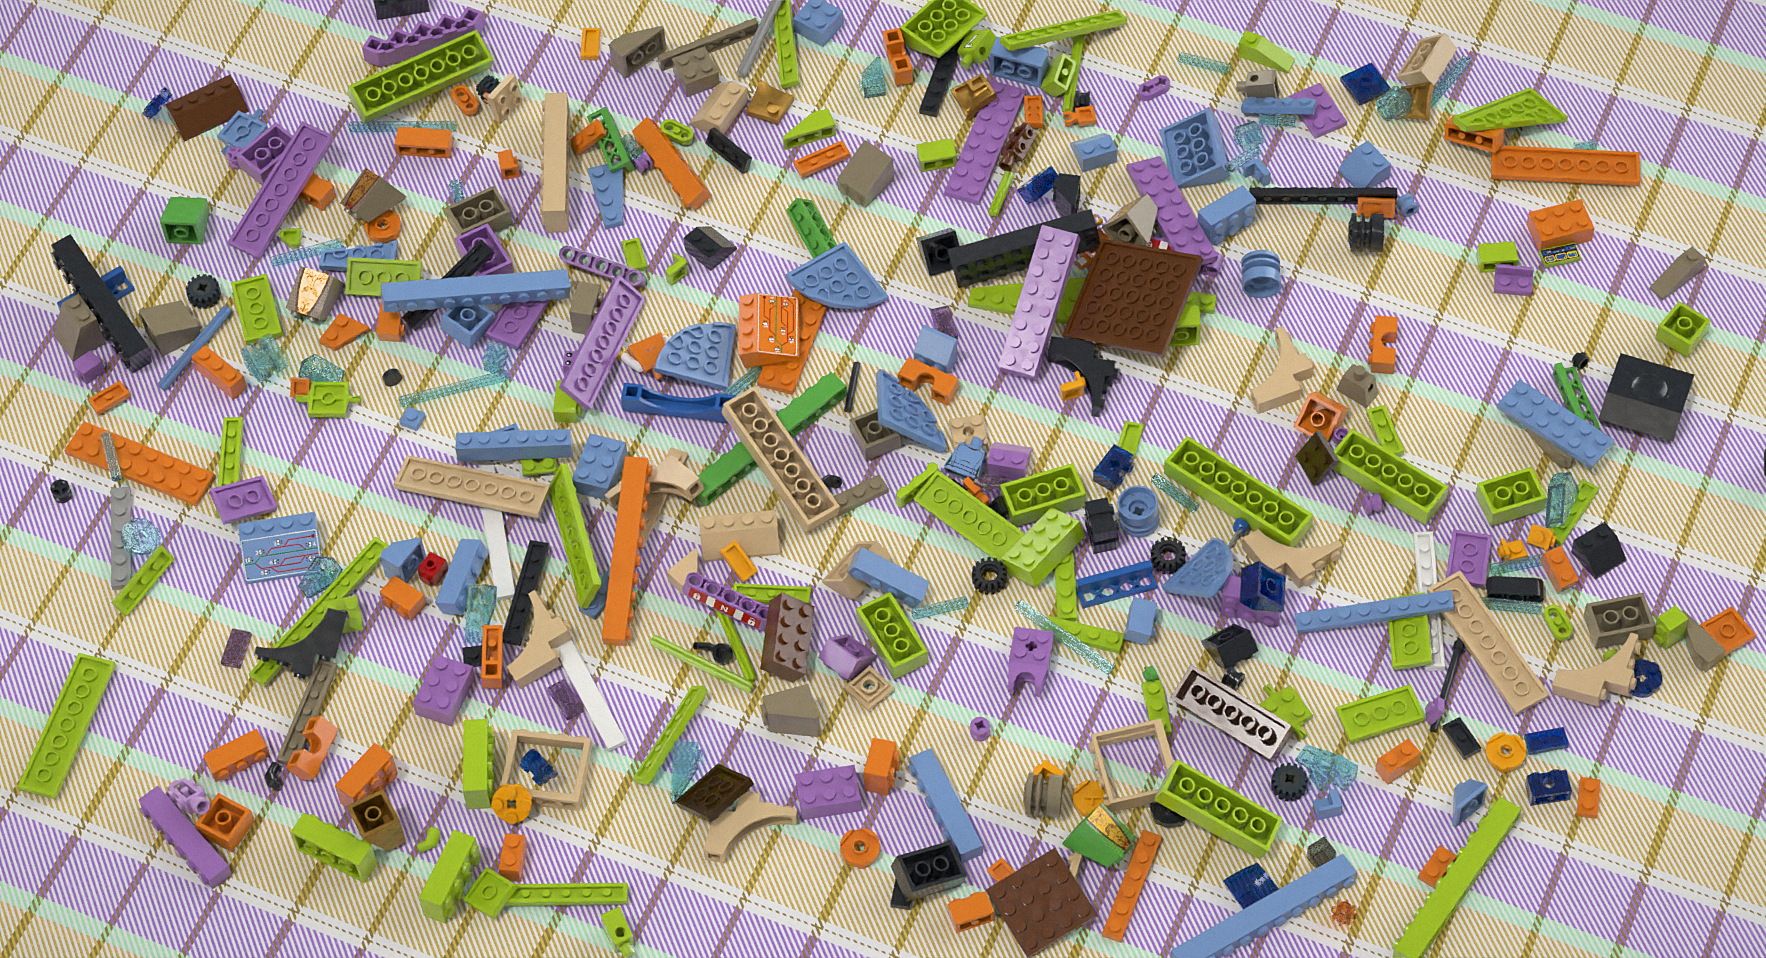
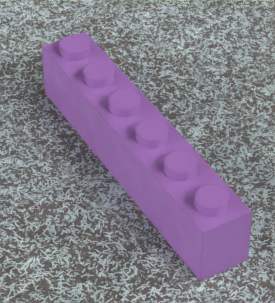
(184, 837)

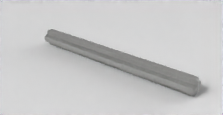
(758, 38)

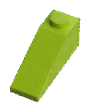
(1264, 52)
(811, 129)

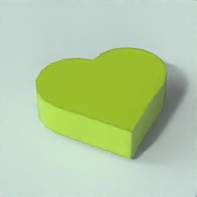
(291, 237)

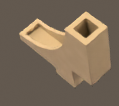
(1284, 382)
(667, 477)
(1295, 562)
(540, 653)
(1592, 683)
(748, 817)

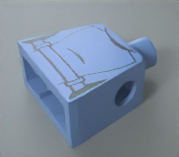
(967, 460)

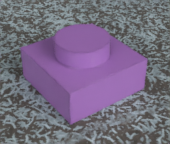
(1434, 710)

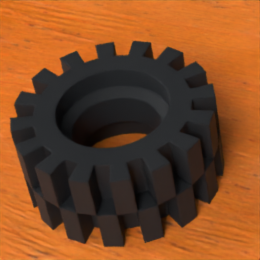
(1168, 565)
(989, 585)

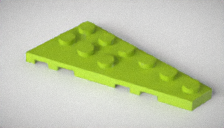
(1514, 110)
(1006, 297)

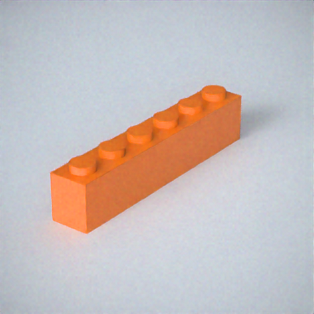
(672, 164)

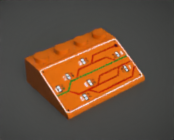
(768, 329)

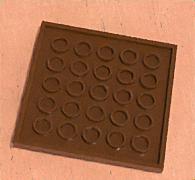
(1133, 297)

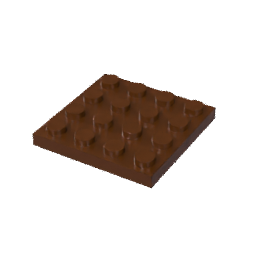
(1041, 903)

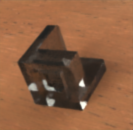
(1320, 852)

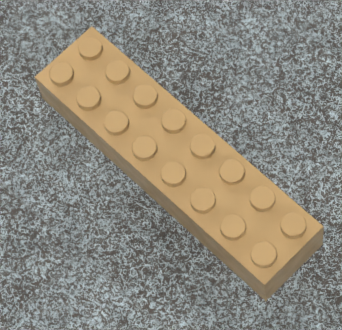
(555, 162)
(780, 459)

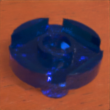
(158, 100)
(1652, 683)

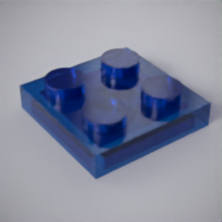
(1365, 84)

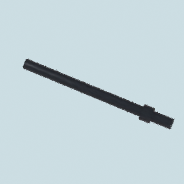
(1458, 648)

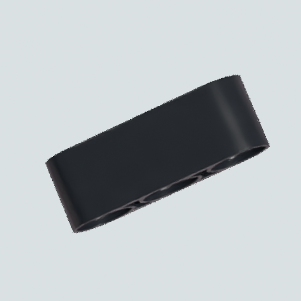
(1515, 588)

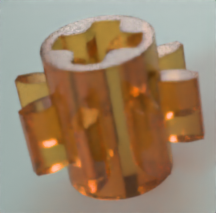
(1345, 907)

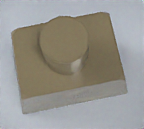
(1260, 84)
(1358, 385)

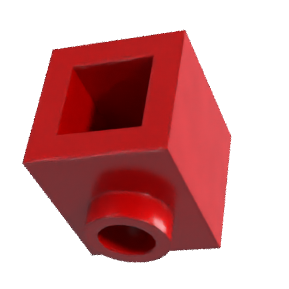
(432, 569)

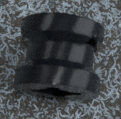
(1082, 99)
(57, 488)
(1233, 678)

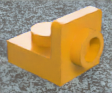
(1073, 389)
(1541, 536)
(1511, 550)
(1046, 769)

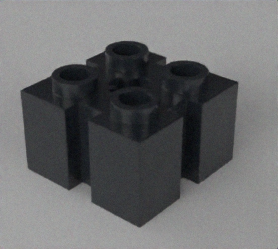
(1101, 525)

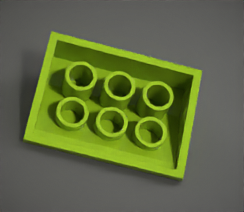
(941, 25)

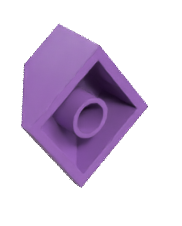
(1008, 460)
(846, 656)

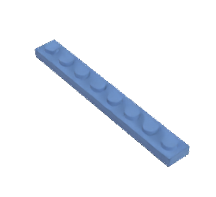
(1374, 612)

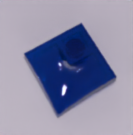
(1250, 885)

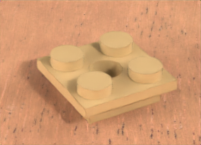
(972, 424)
(872, 697)

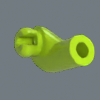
(431, 840)

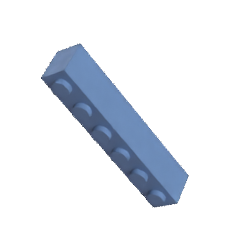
(514, 445)
(945, 805)

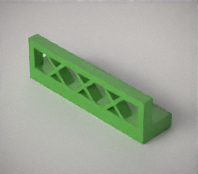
(617, 140)
(809, 229)
(1566, 390)

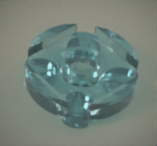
(1386, 103)
(136, 545)

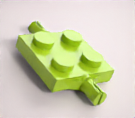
(328, 399)
(1288, 707)

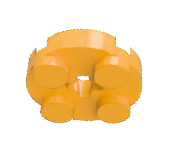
(1508, 742)
(512, 792)

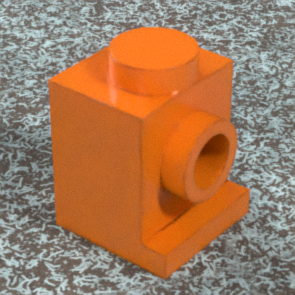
(508, 165)

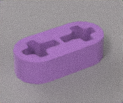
(1154, 88)

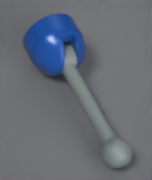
(1239, 527)

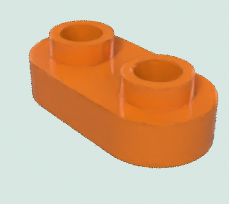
(467, 103)

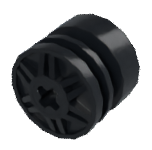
(1366, 232)

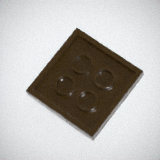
(714, 792)

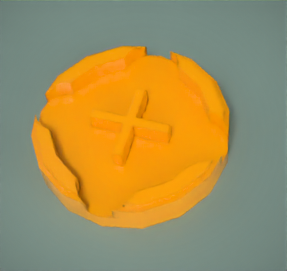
(1087, 797)

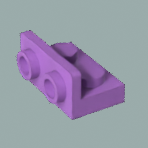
(1513, 280)

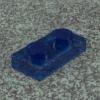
(1546, 740)

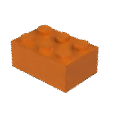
(1560, 225)
(367, 776)

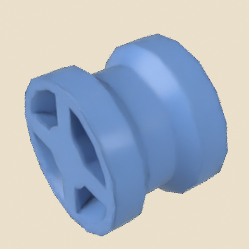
(1407, 205)

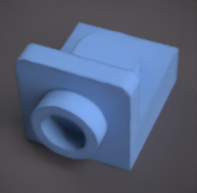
(1259, 170)

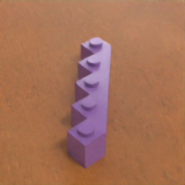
(424, 37)

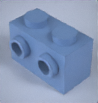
(1140, 621)

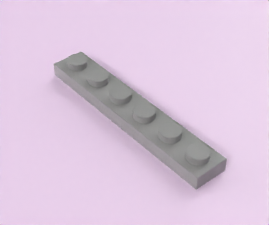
(120, 559)

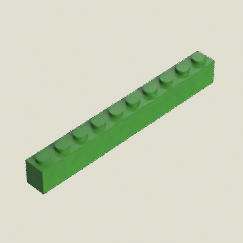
(794, 417)

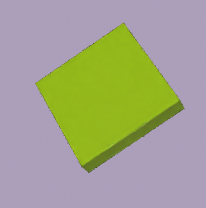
(490, 893)

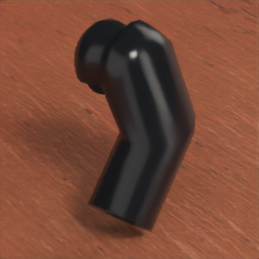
(832, 481)
(271, 778)

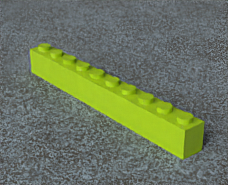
(1458, 880)

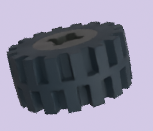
(199, 297)
(1289, 789)

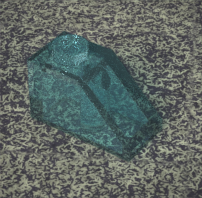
(873, 80)
(320, 370)
(319, 575)

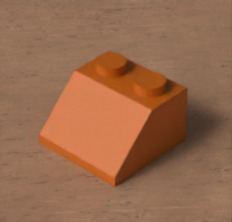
(1320, 414)

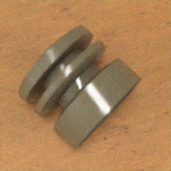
(1043, 795)

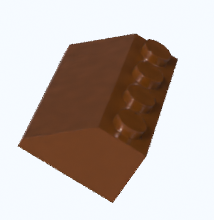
(206, 107)

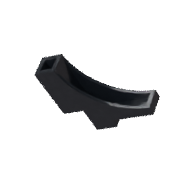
(1083, 357)
(301, 655)

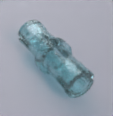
(631, 146)

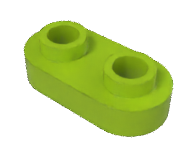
(678, 131)
(1559, 623)

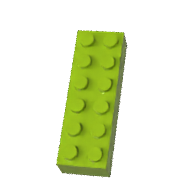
(1390, 476)
(1218, 809)

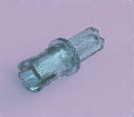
(1277, 120)

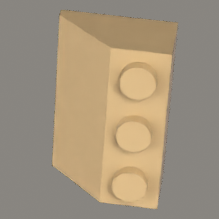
(1427, 60)
(720, 107)
(844, 583)

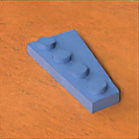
(608, 193)
(337, 258)

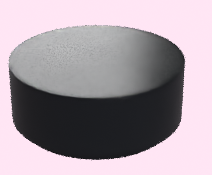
(392, 377)

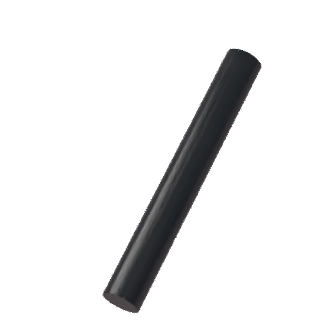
(852, 387)

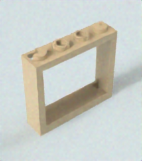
(1124, 734)
(548, 798)

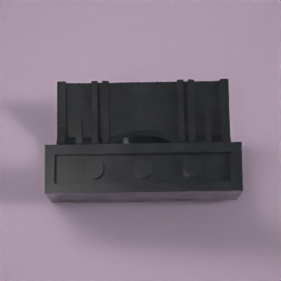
(1646, 397)

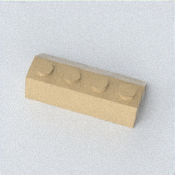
(752, 531)

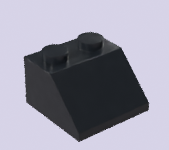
(1067, 193)
(708, 246)
(934, 250)
(1599, 550)
(1230, 646)

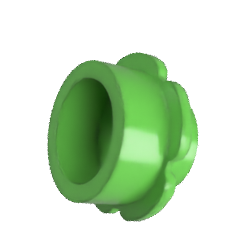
(1150, 674)

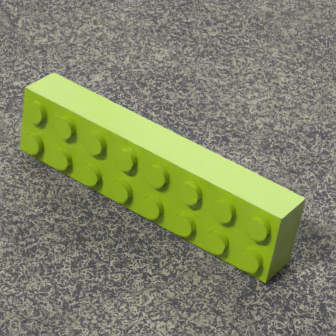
(419, 76)
(1237, 492)

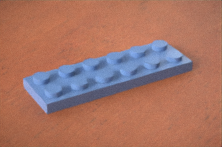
(1555, 424)

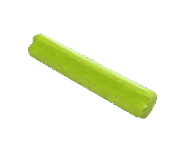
(1000, 194)

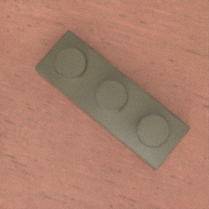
(861, 494)

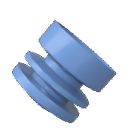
(1261, 274)
(1138, 511)

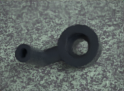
(721, 652)

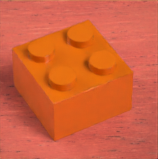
(881, 766)
(225, 822)

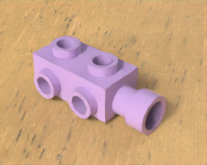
(188, 796)

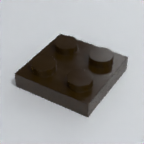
(1317, 458)

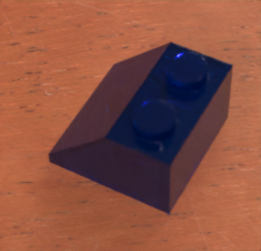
(1262, 588)

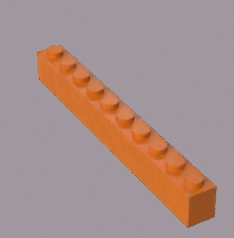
(626, 551)

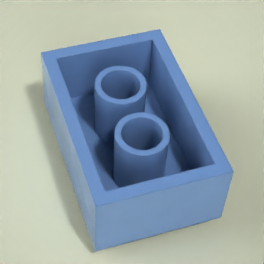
(1022, 66)
(1227, 215)
(599, 466)

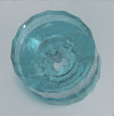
(262, 359)

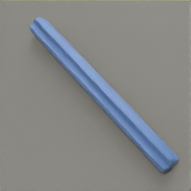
(195, 346)

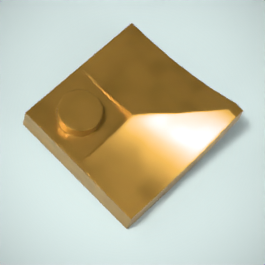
(973, 95)
(1421, 102)
(769, 103)

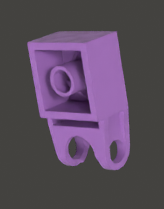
(1030, 658)

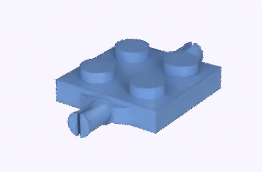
(242, 130)

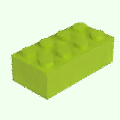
(1034, 495)
(1043, 547)
(892, 635)
(478, 763)
(334, 847)
(450, 876)

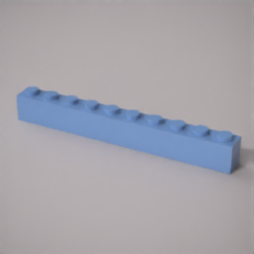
(475, 290)
(1270, 911)

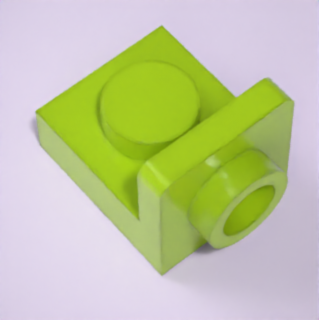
(677, 269)

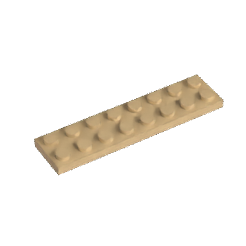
(472, 486)
(1491, 646)

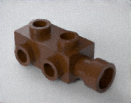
(1017, 146)

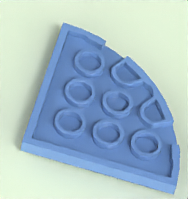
(837, 280)
(699, 354)
(906, 412)
(1203, 571)

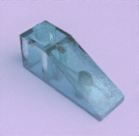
(1560, 499)
(480, 609)
(684, 766)
(1334, 766)

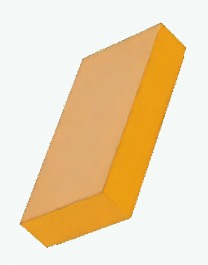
(590, 44)
(738, 561)

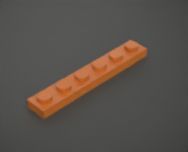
(1131, 886)

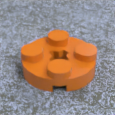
(385, 234)
(863, 858)

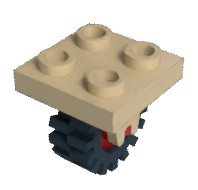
(500, 95)

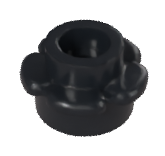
(1580, 360)

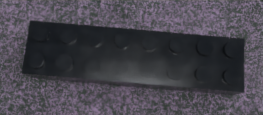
(1015, 249)
(109, 314)

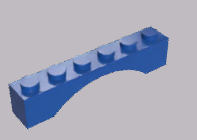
(646, 400)

